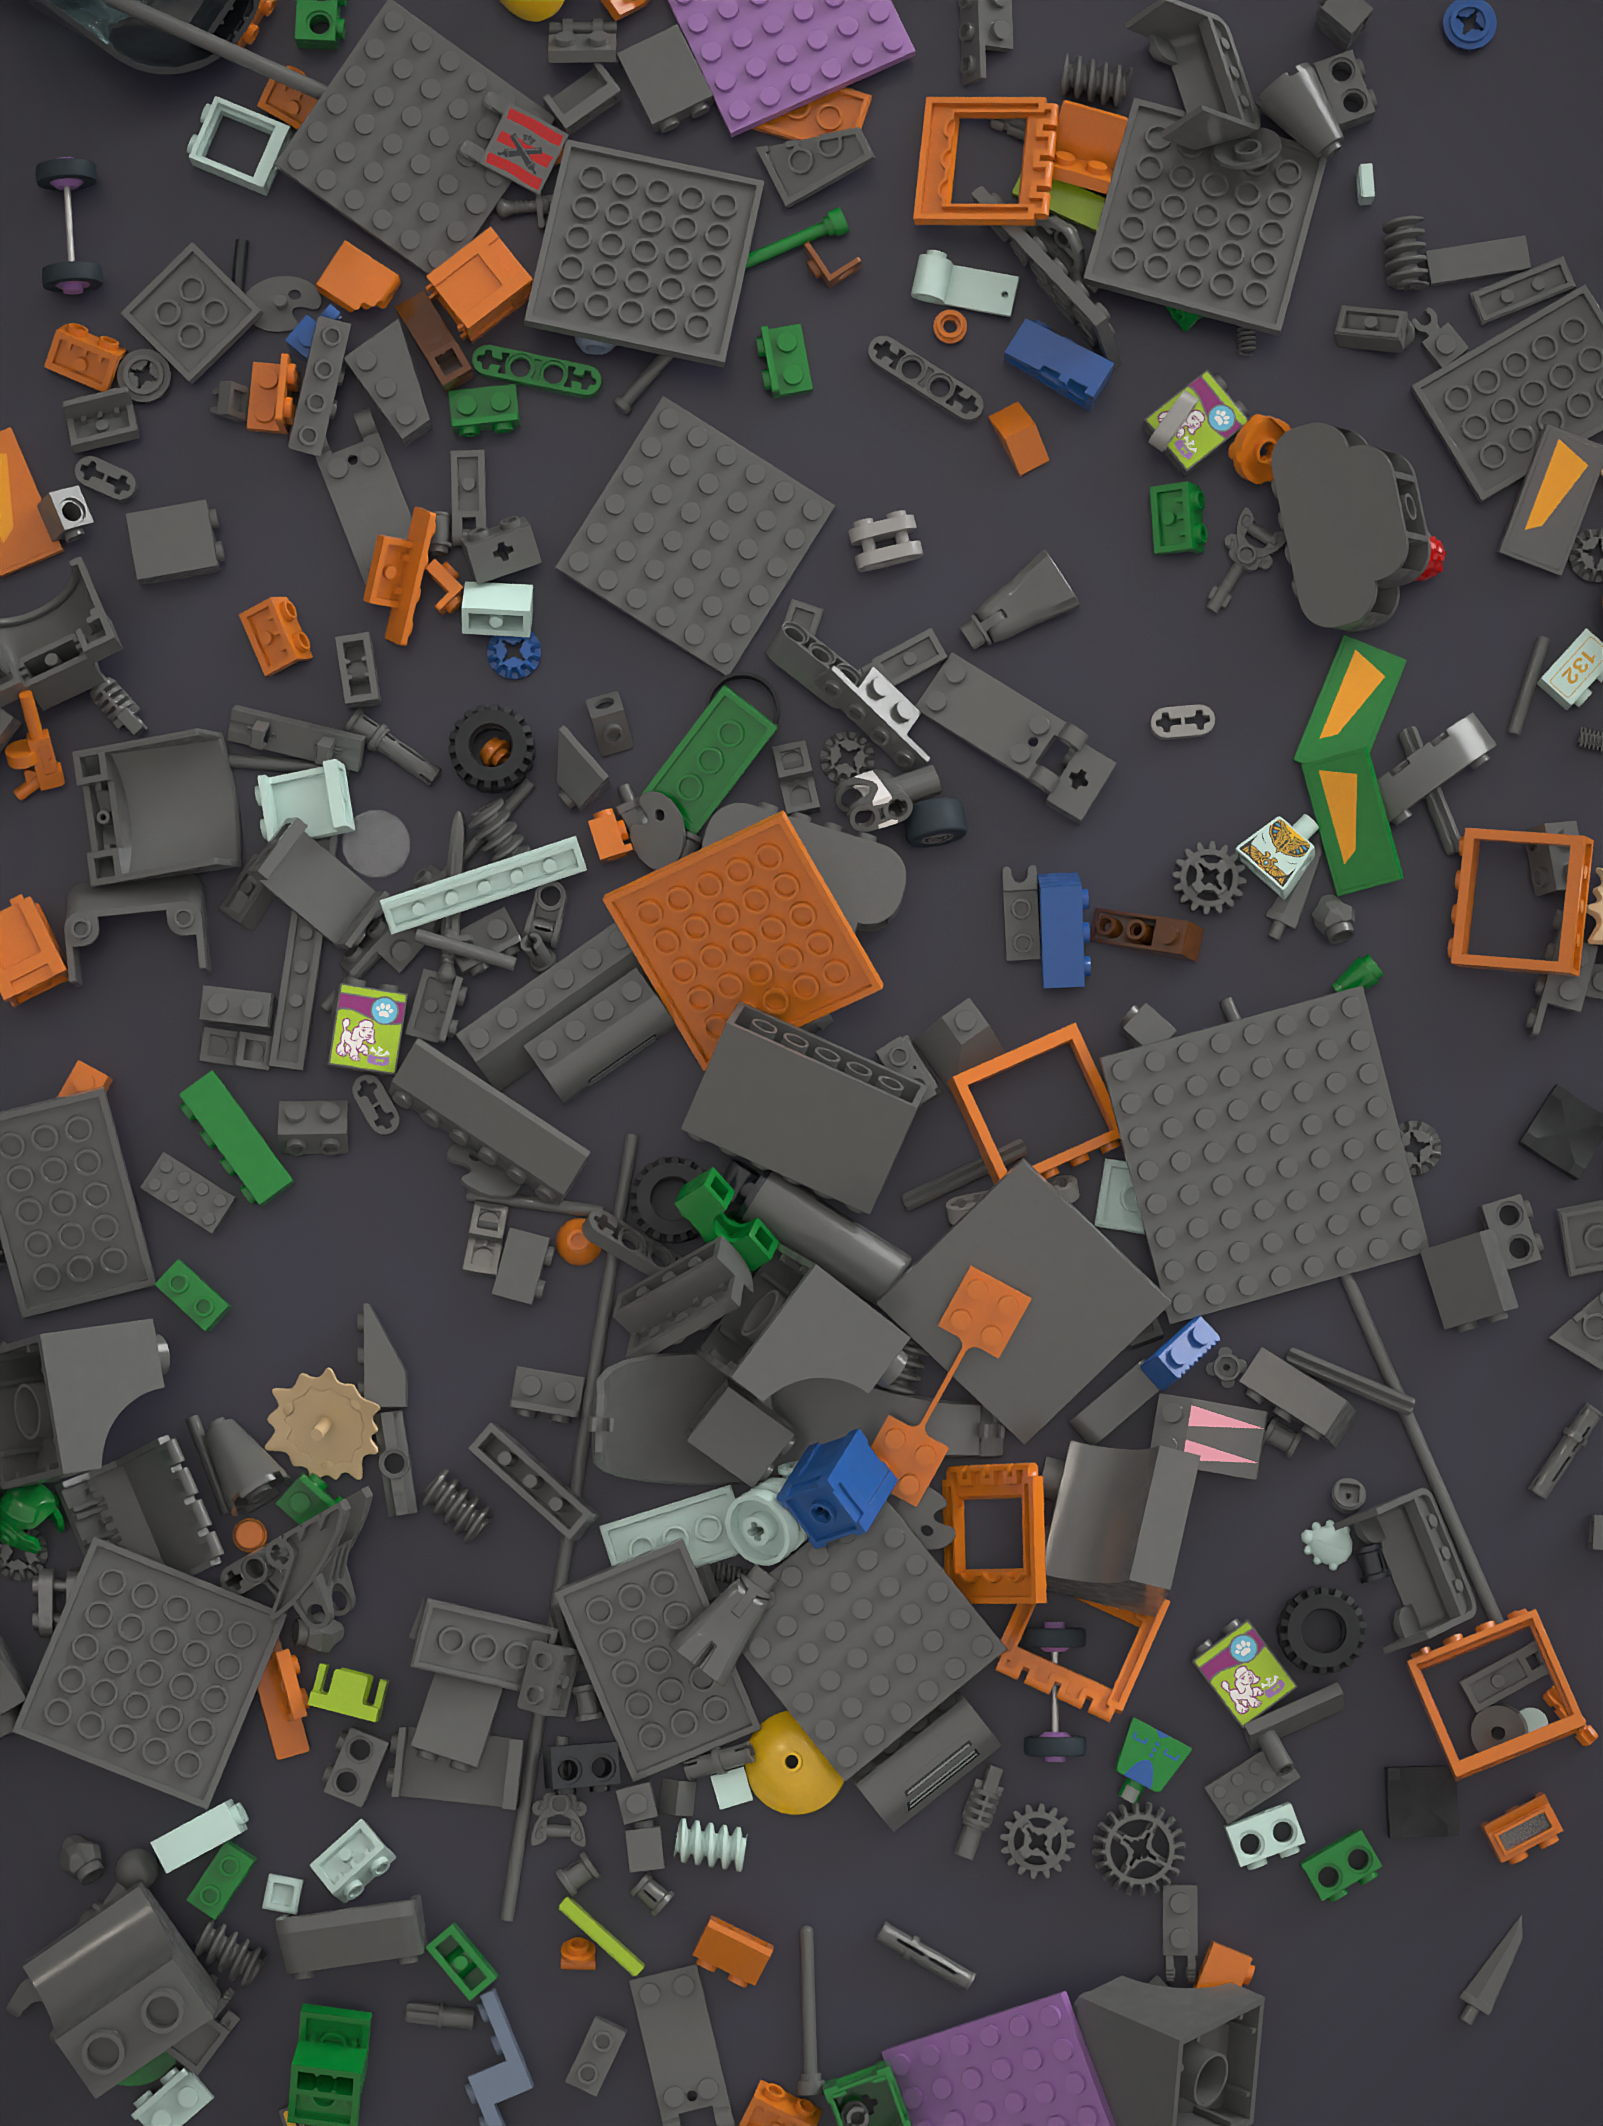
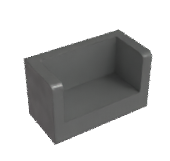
(583, 99)

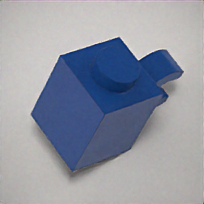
(301, 337)

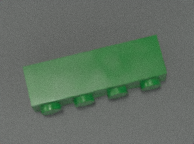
(236, 1138)

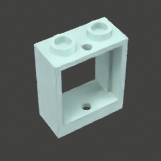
(211, 118)
(200, 1835)

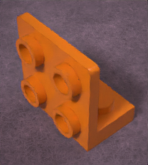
(1087, 146)
(271, 396)

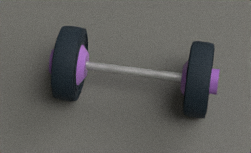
(68, 175)
(1055, 1744)

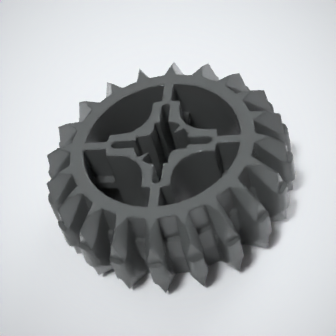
(1163, 1863)

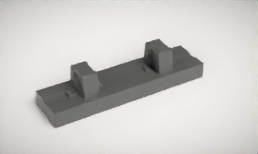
(295, 737)

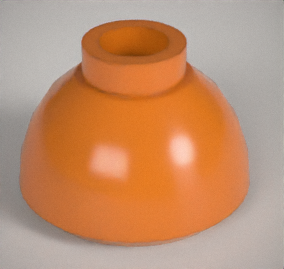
(573, 1245)

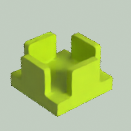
(348, 1693)

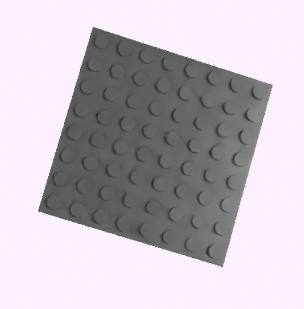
(1265, 1154)

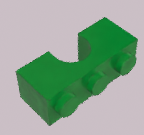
(704, 1205)

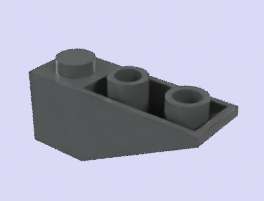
(384, 1372)

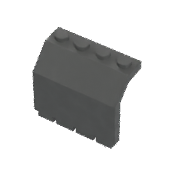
(144, 1507)

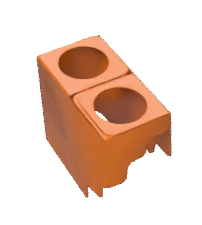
(357, 280)

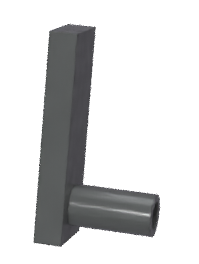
(1268, 1729)

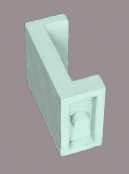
(313, 795)

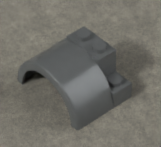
(57, 645)

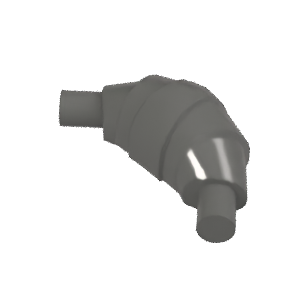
(1062, 243)

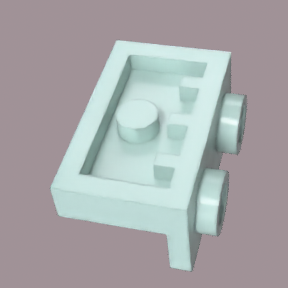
(353, 1862)
(175, 2102)

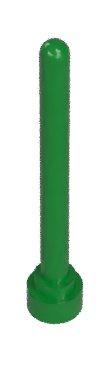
(832, 224)

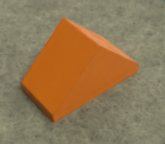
(1019, 438)

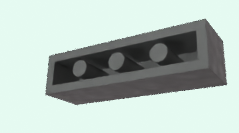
(534, 1481)

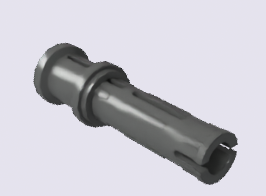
(381, 740)

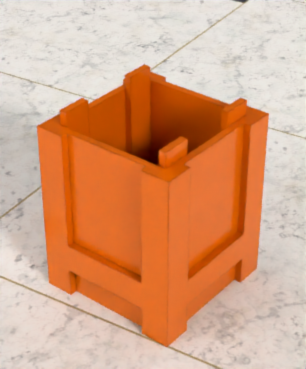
(480, 285)
(28, 952)

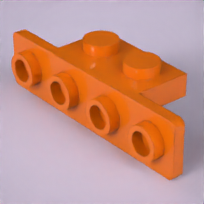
(398, 573)
(284, 1703)

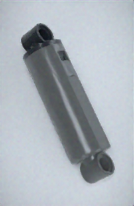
(817, 1231)

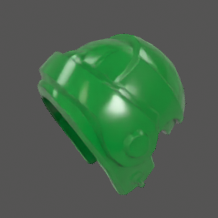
(26, 1509)

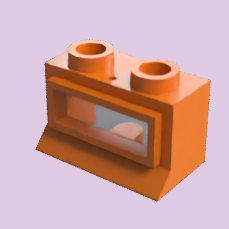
(1522, 1829)

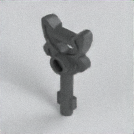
(1244, 557)
(559, 1804)

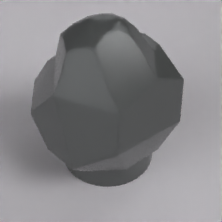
(1334, 919)
(317, 1640)
(81, 1859)

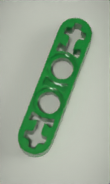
(538, 366)

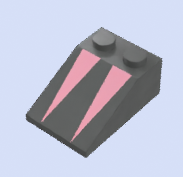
(1223, 1434)

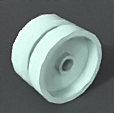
(762, 1526)

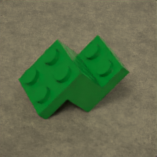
(329, 2066)

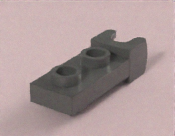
(1021, 916)

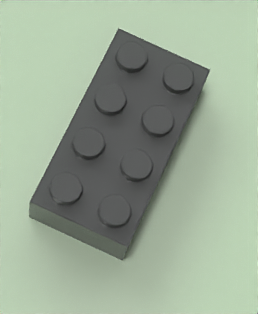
(188, 1193)
(1246, 1786)

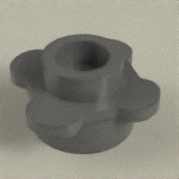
(1236, 1367)

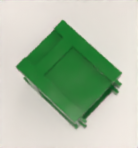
(878, 2083)

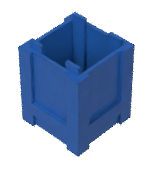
(837, 1488)

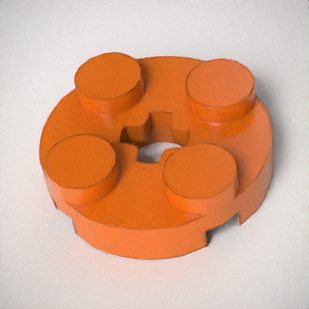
(1247, 446)

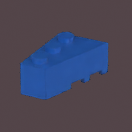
(1059, 363)
(1063, 930)

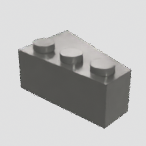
(390, 381)
(1298, 1398)

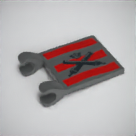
(520, 146)

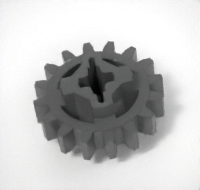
(1198, 866)
(1024, 1851)

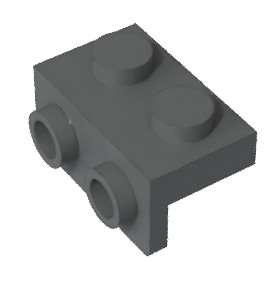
(101, 419)
(1550, 863)
(435, 1007)
(313, 1127)

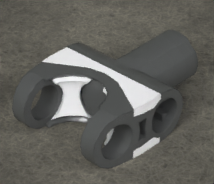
(886, 795)

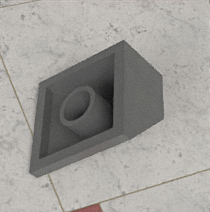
(578, 773)
(958, 1042)

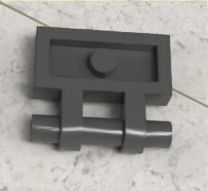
(582, 41)

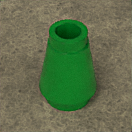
(1360, 973)

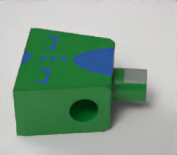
(1147, 1759)

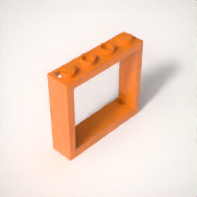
(1574, 906)
(1075, 1156)
(1487, 1634)

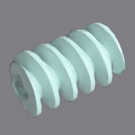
(710, 1844)

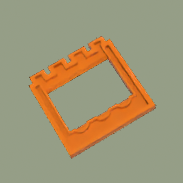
(939, 157)
(997, 1482)
(1074, 1686)

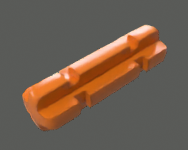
(1585, 1736)

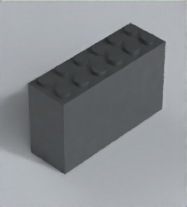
(803, 1108)

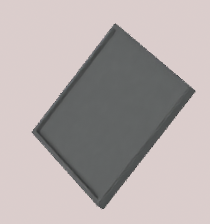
(1081, 1309)

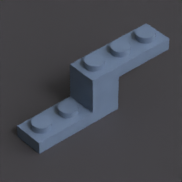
(502, 2078)

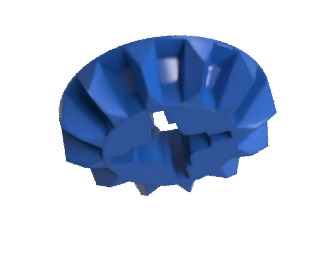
(1463, 9)
(513, 667)

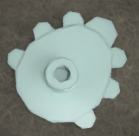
(1327, 1544)

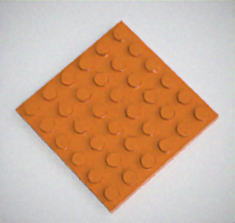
(745, 927)

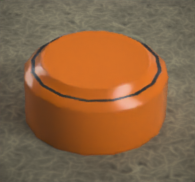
(249, 1535)

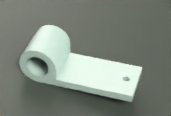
(963, 287)

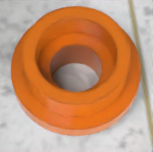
(954, 317)
(495, 752)

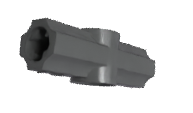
(392, 1440)

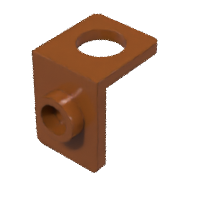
(819, 270)

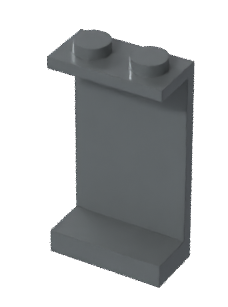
(317, 885)
(491, 1785)

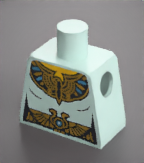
(1280, 853)

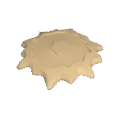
(323, 1425)

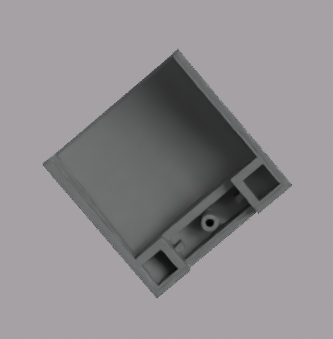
(160, 807)

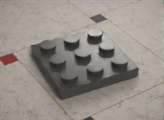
(192, 313)

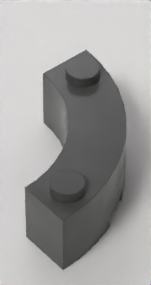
(1433, 765)

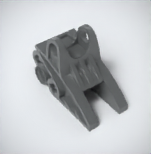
(306, 1562)

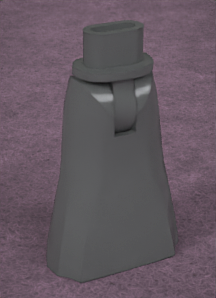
(1024, 601)
(725, 1626)

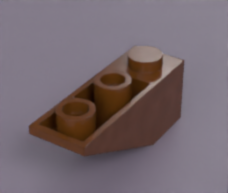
(435, 342)
(1147, 934)

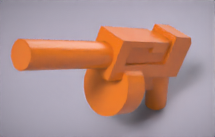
(35, 751)

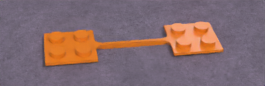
(982, 1317)

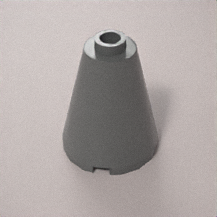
(1303, 111)
(242, 1467)

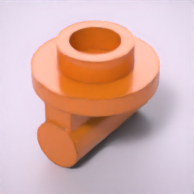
(578, 1954)

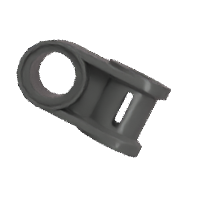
(546, 916)

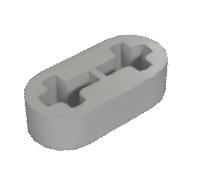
(1173, 421)
(1183, 730)

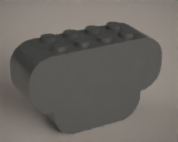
(1348, 525)
(859, 872)

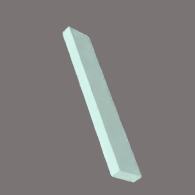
(483, 885)

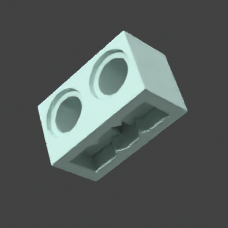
(1262, 1826)

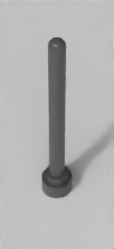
(810, 2081)

